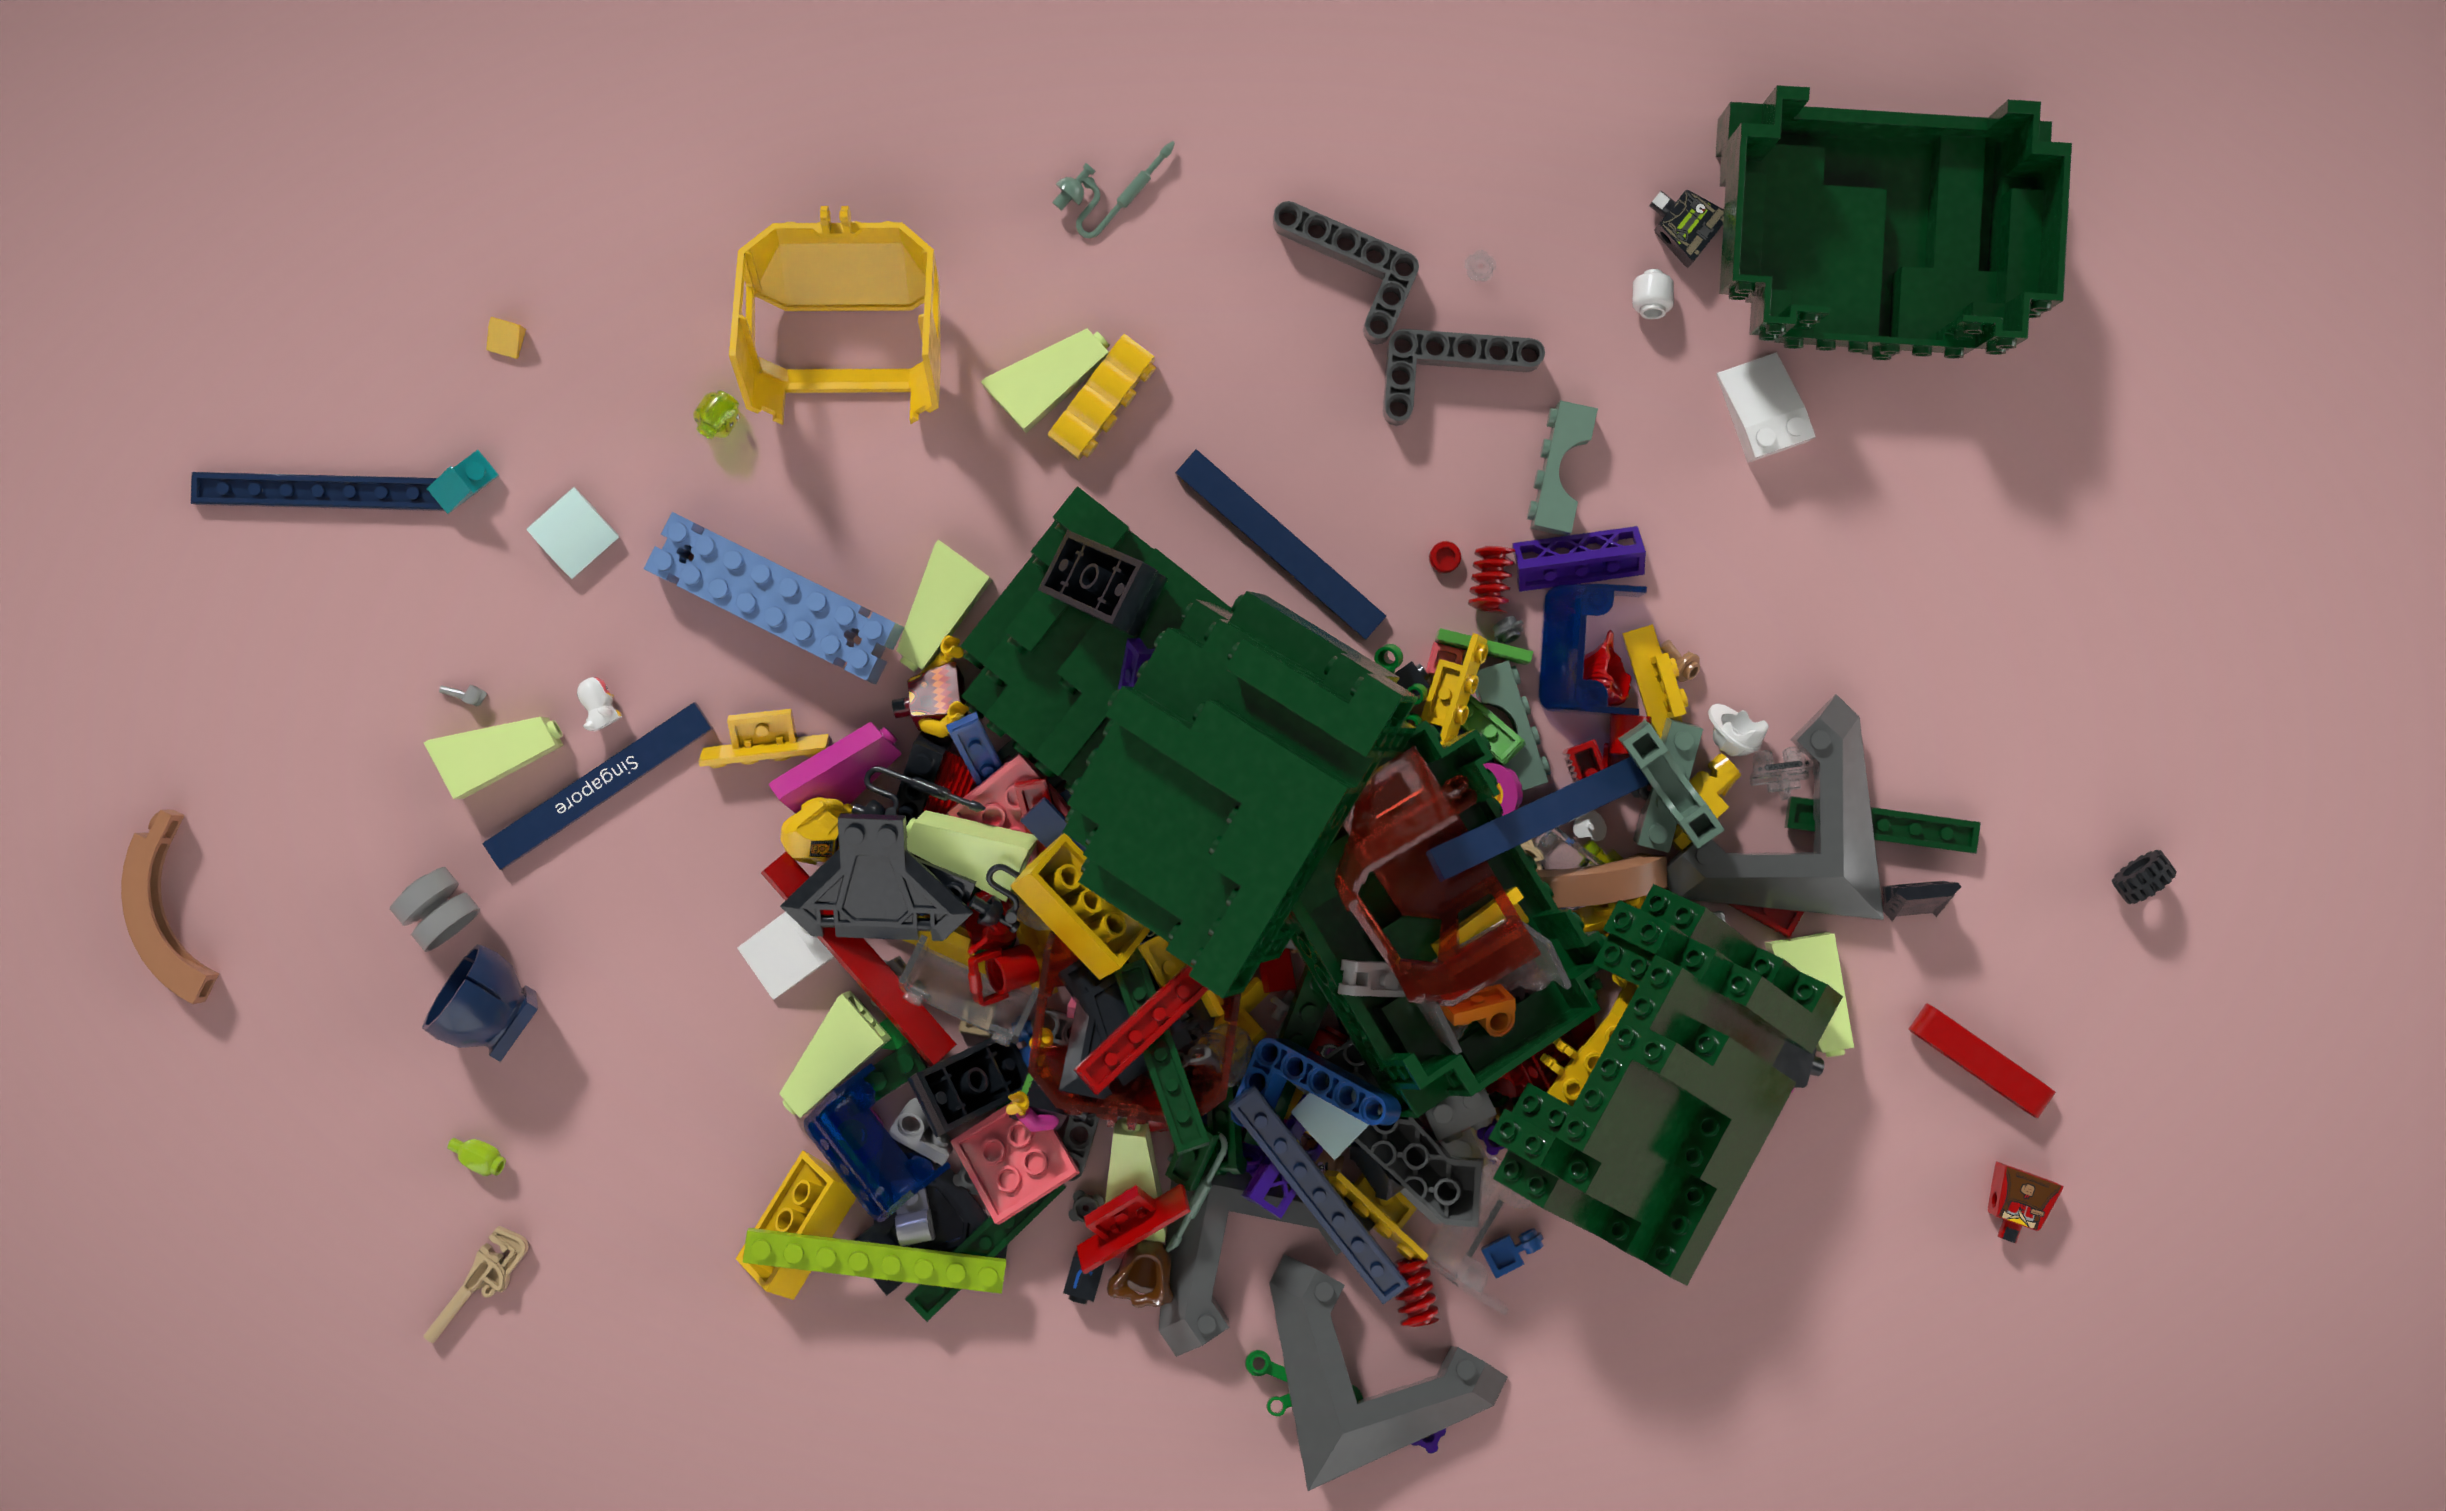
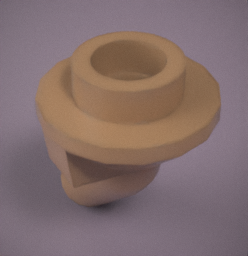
(1687, 664)

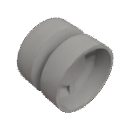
(429, 901)

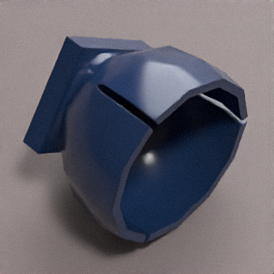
(481, 1004)

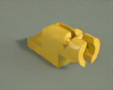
(1710, 788)

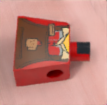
(2020, 1200)

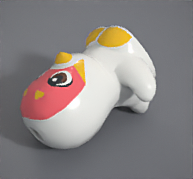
(598, 702)

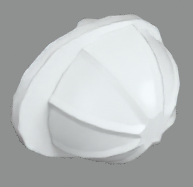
(1736, 731)

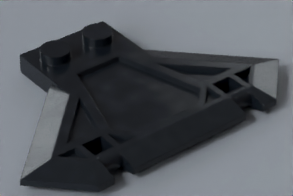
(875, 887)
(1099, 1014)
(953, 1215)

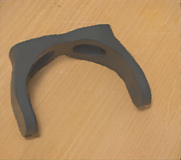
(1209, 1058)

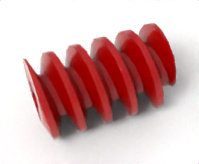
(1490, 578)
(1416, 1296)

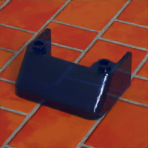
(1563, 648)
(865, 1151)

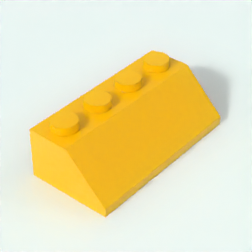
(1080, 918)
(807, 1203)

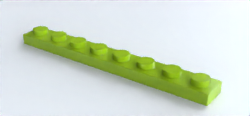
(874, 1260)

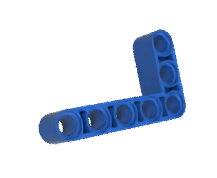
(1338, 1093)

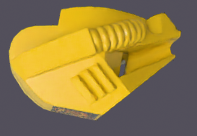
(813, 831)

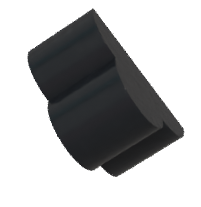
(1103, 583)
(968, 1084)

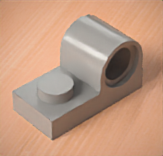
(919, 1134)
(915, 1221)

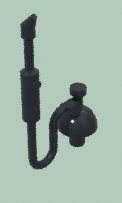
(917, 783)
(992, 910)

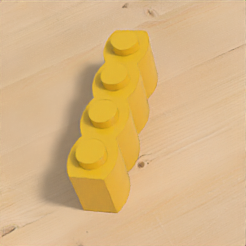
(1101, 398)

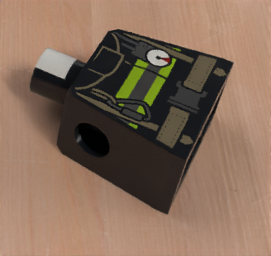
(1687, 224)

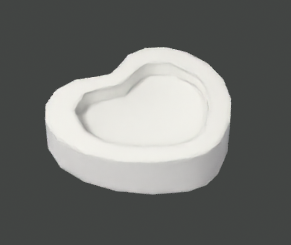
(1591, 826)

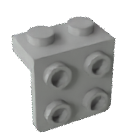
(1459, 1113)

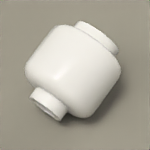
(1653, 294)

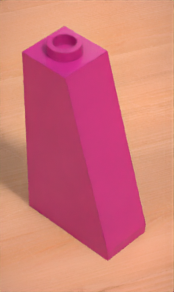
(838, 769)

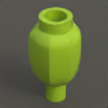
(478, 1156)

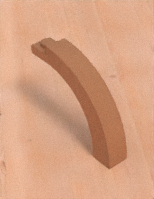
(1606, 882)
(146, 914)

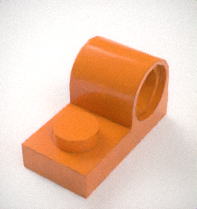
(1491, 1007)

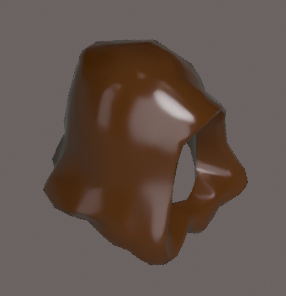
(1143, 1270)

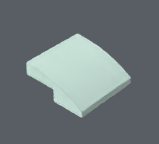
(572, 532)
(1328, 1124)

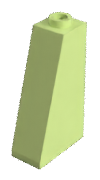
(1046, 378)
(941, 604)
(488, 754)
(970, 848)
(1819, 958)
(836, 1051)
(1133, 1164)

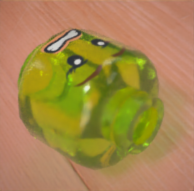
(716, 415)

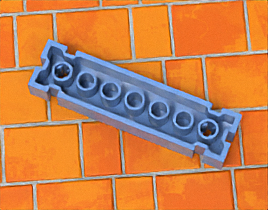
(773, 598)

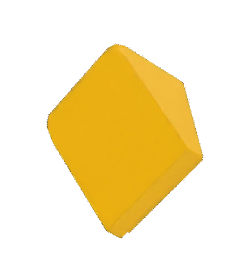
(505, 337)

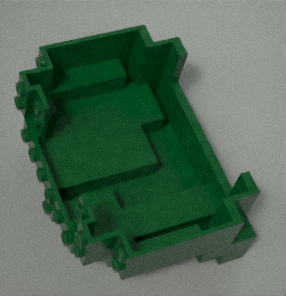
(1892, 225)
(1054, 665)
(1231, 779)
(1390, 1030)
(1677, 1090)

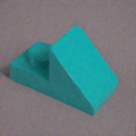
(462, 481)

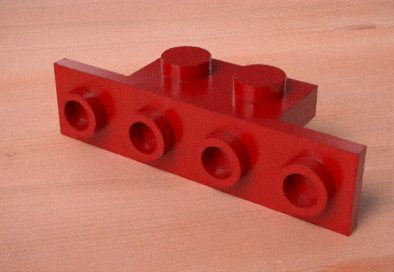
(1127, 1222)

